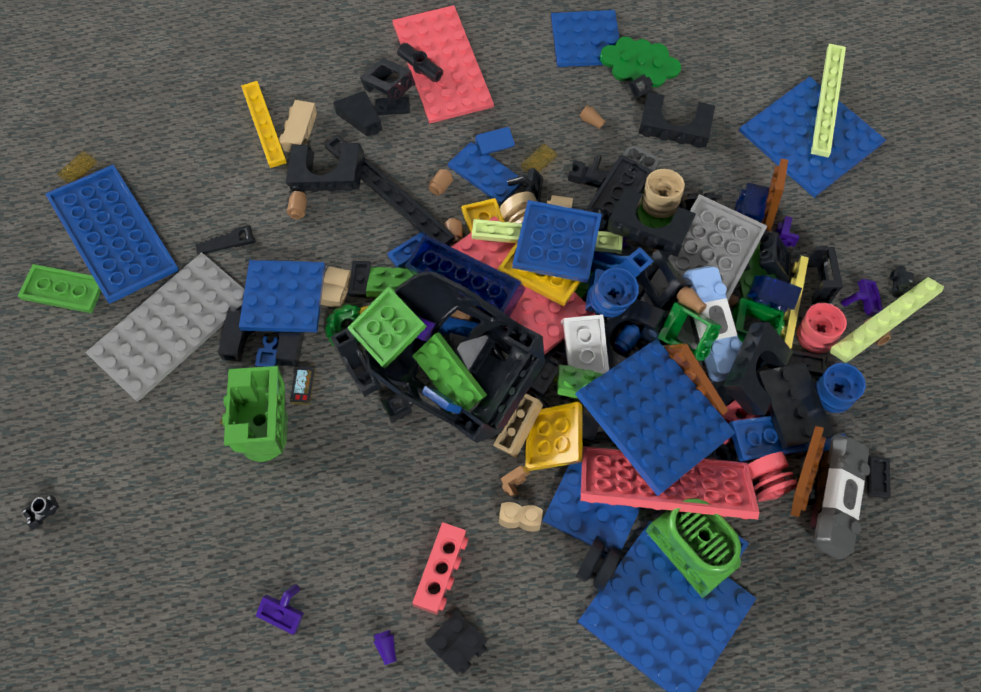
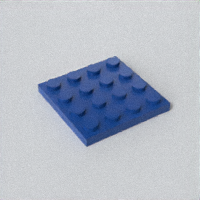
(582, 36)
(557, 241)
(282, 296)
(587, 519)

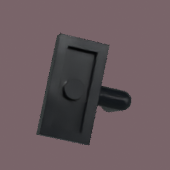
(400, 106)
(532, 181)

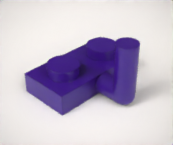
(869, 295)
(279, 612)

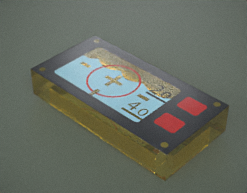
(303, 385)

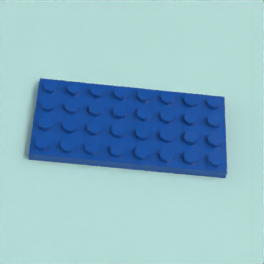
(111, 233)

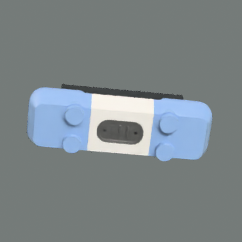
(712, 291)

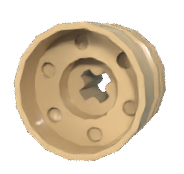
(662, 193)
(515, 206)

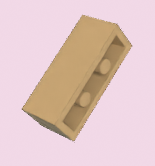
(298, 125)
(518, 426)

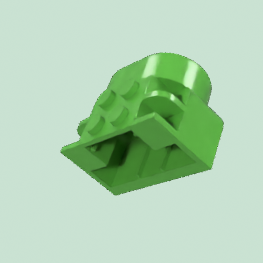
(253, 399)
(699, 561)

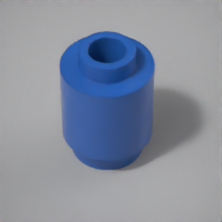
(627, 338)

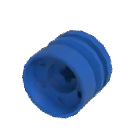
(619, 285)
(846, 381)

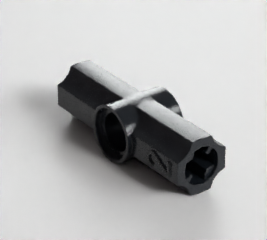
(420, 62)

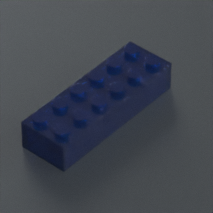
(483, 280)

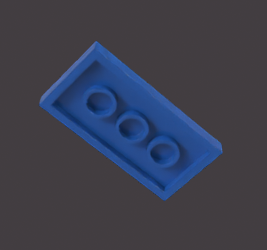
(484, 173)
(758, 438)

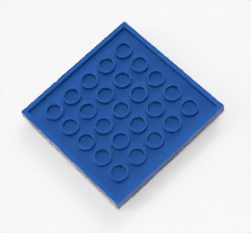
(787, 133)
(655, 416)
(662, 621)

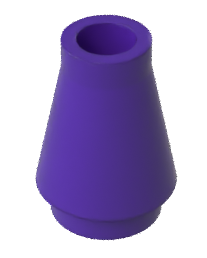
(386, 646)

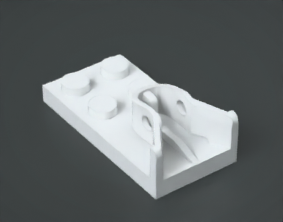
(586, 343)

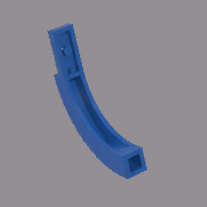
(634, 263)

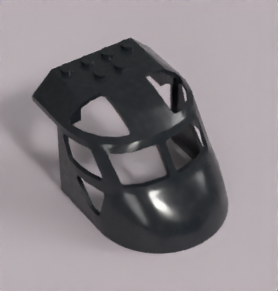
(503, 382)

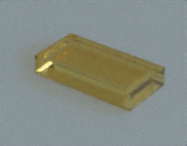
(539, 159)
(77, 168)

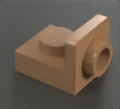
(516, 477)

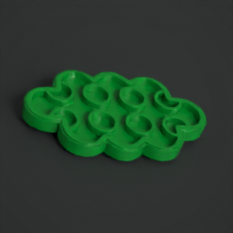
(635, 58)

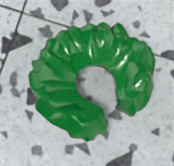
(335, 319)

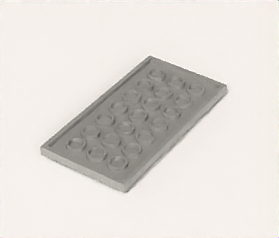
(717, 240)
(167, 327)

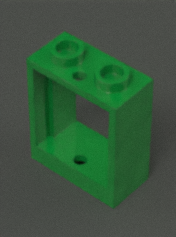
(753, 309)
(675, 322)

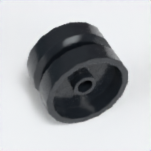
(600, 563)

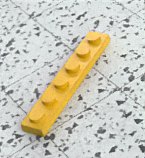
(263, 124)

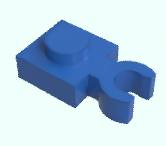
(267, 356)

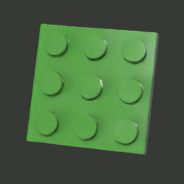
(386, 327)

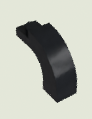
(354, 362)

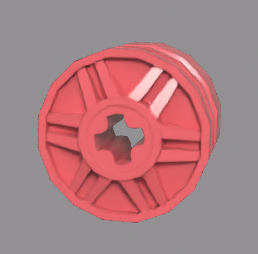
(821, 328)
(770, 477)

